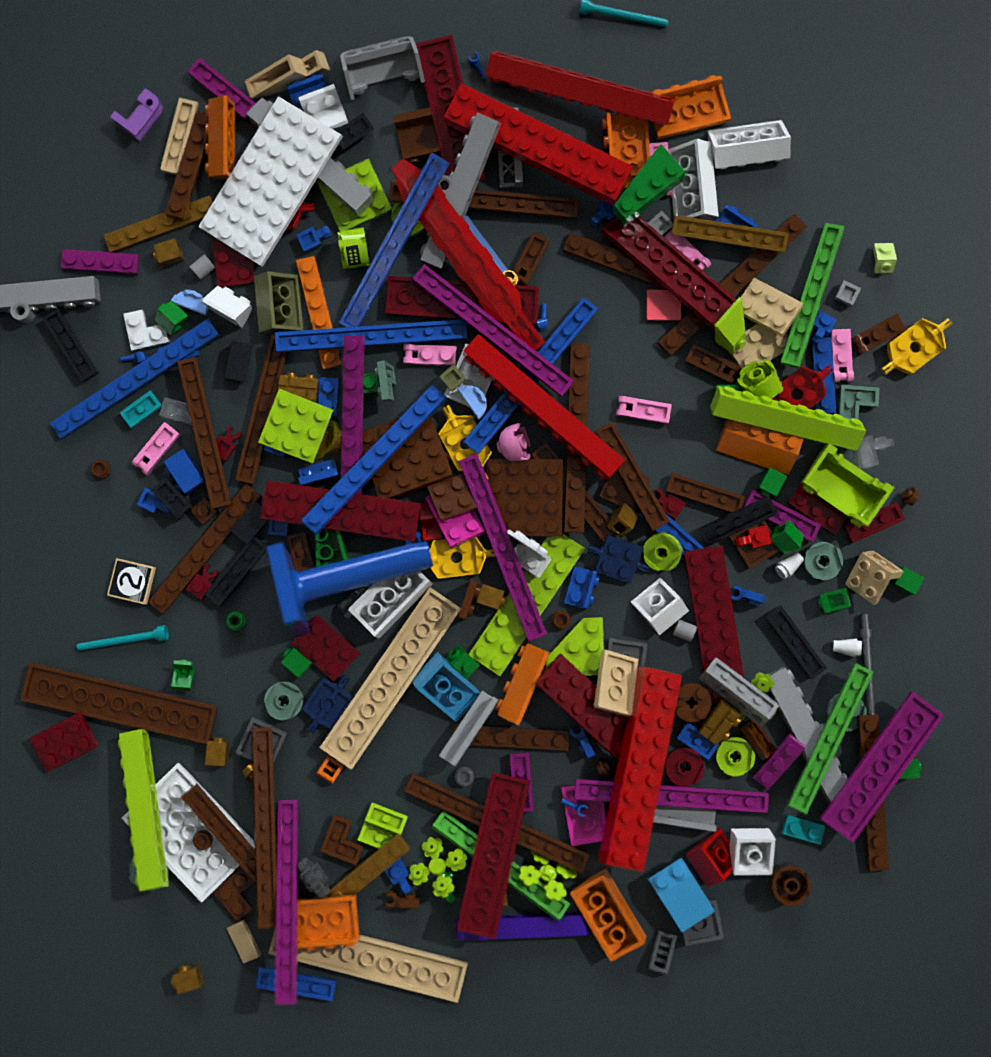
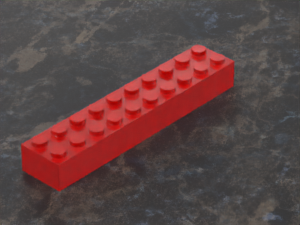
(542, 146)
(640, 769)

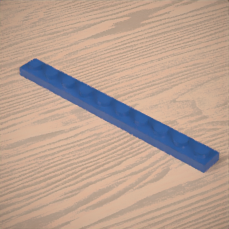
(394, 241)
(374, 335)
(550, 351)
(135, 379)
(373, 460)

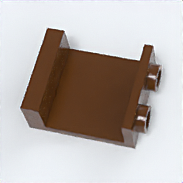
(416, 135)

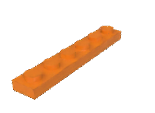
(317, 307)

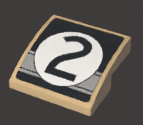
(131, 581)

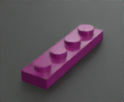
(220, 86)
(100, 261)
(805, 525)

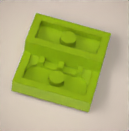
(381, 826)

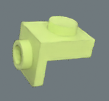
(884, 257)

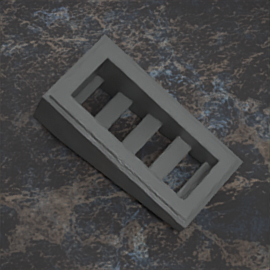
(660, 934)

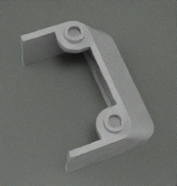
(381, 63)

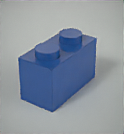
(185, 472)

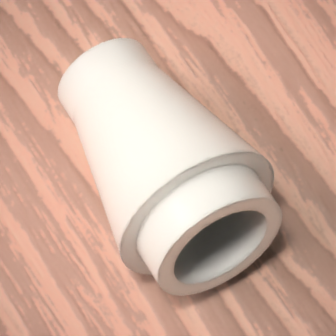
(789, 565)
(848, 647)

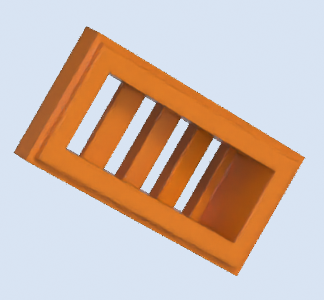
(325, 776)

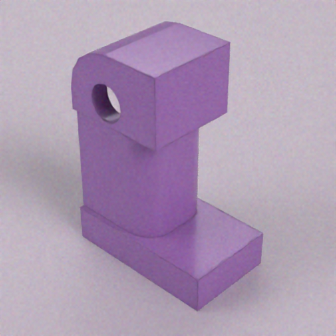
(142, 117)

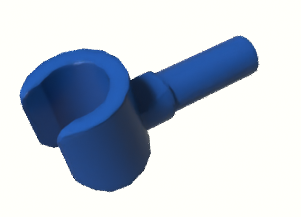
(476, 63)
(542, 323)
(139, 356)
(575, 806)

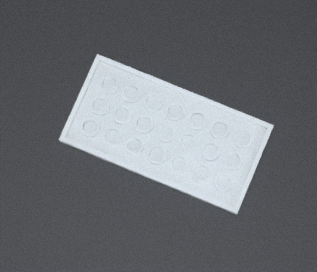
(270, 181)

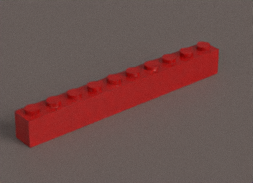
(581, 88)
(543, 407)

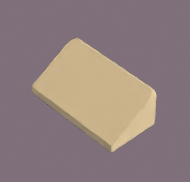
(244, 941)

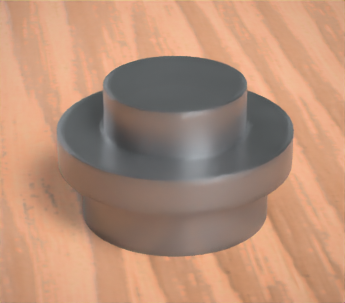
(464, 776)

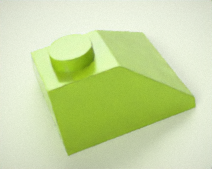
(731, 328)

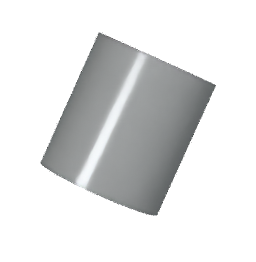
(202, 267)
(684, 630)

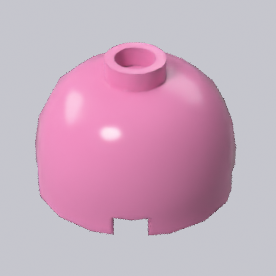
(514, 443)

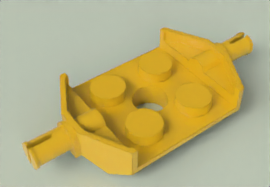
(930, 342)
(454, 431)
(472, 558)

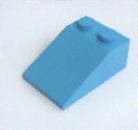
(446, 687)
(681, 895)

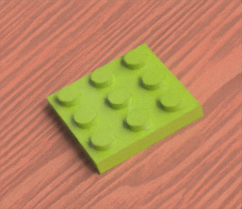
(344, 216)
(295, 426)

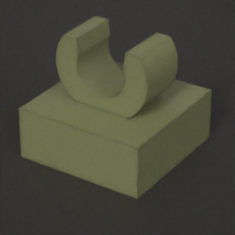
(452, 377)

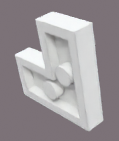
(140, 335)

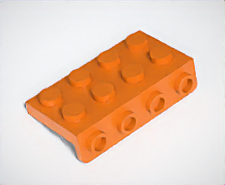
(696, 106)
(627, 141)
(328, 922)

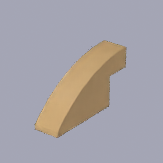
(284, 72)

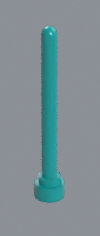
(588, 7)
(160, 633)

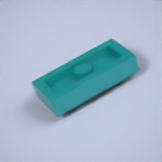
(141, 409)
(803, 829)

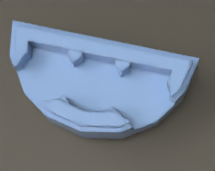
(190, 300)
(474, 398)

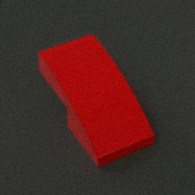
(429, 526)

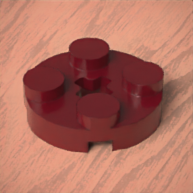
(689, 776)

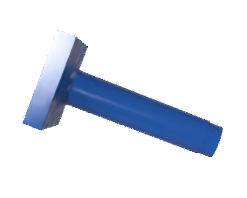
(299, 587)

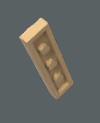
(178, 135)

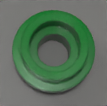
(230, 618)

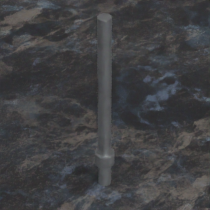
(866, 633)

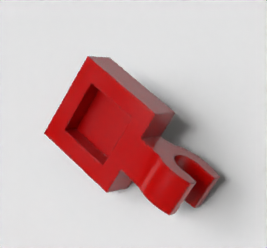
(756, 537)

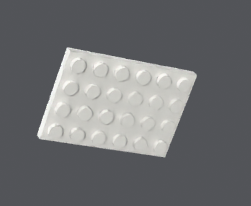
(197, 869)

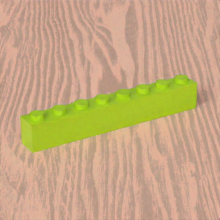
(787, 418)
(143, 810)

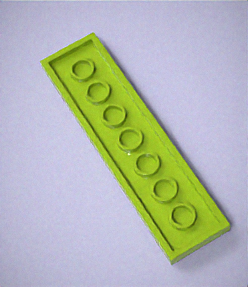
(506, 630)

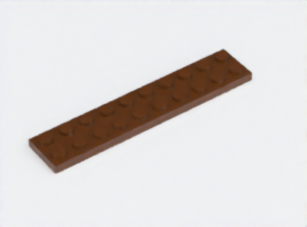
(119, 703)

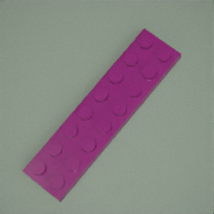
(882, 766)

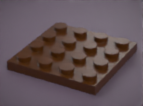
(414, 465)
(529, 494)

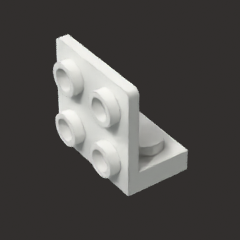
(324, 106)
(530, 554)

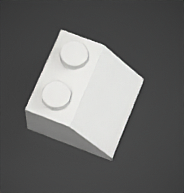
(228, 306)
(660, 606)
(752, 851)

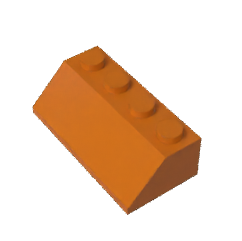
(220, 137)
(760, 445)
(522, 684)
(608, 915)

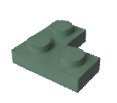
(386, 377)
(854, 396)

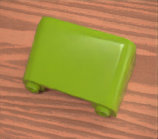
(846, 486)

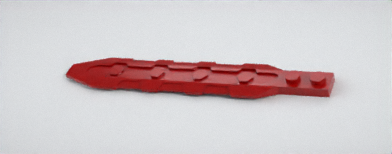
(469, 258)

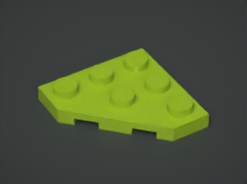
(582, 646)

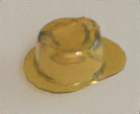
(331, 440)

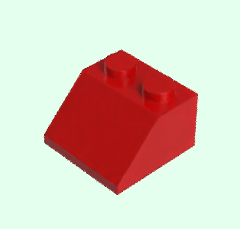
(712, 858)

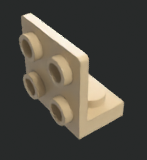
(872, 576)

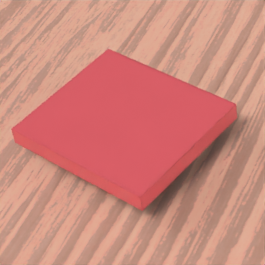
(662, 306)

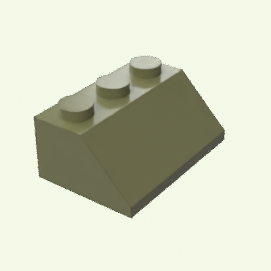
(278, 302)

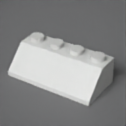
(749, 144)
(697, 192)
(388, 601)

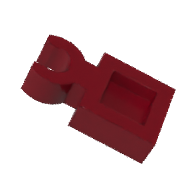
(226, 444)
(671, 504)
(200, 584)

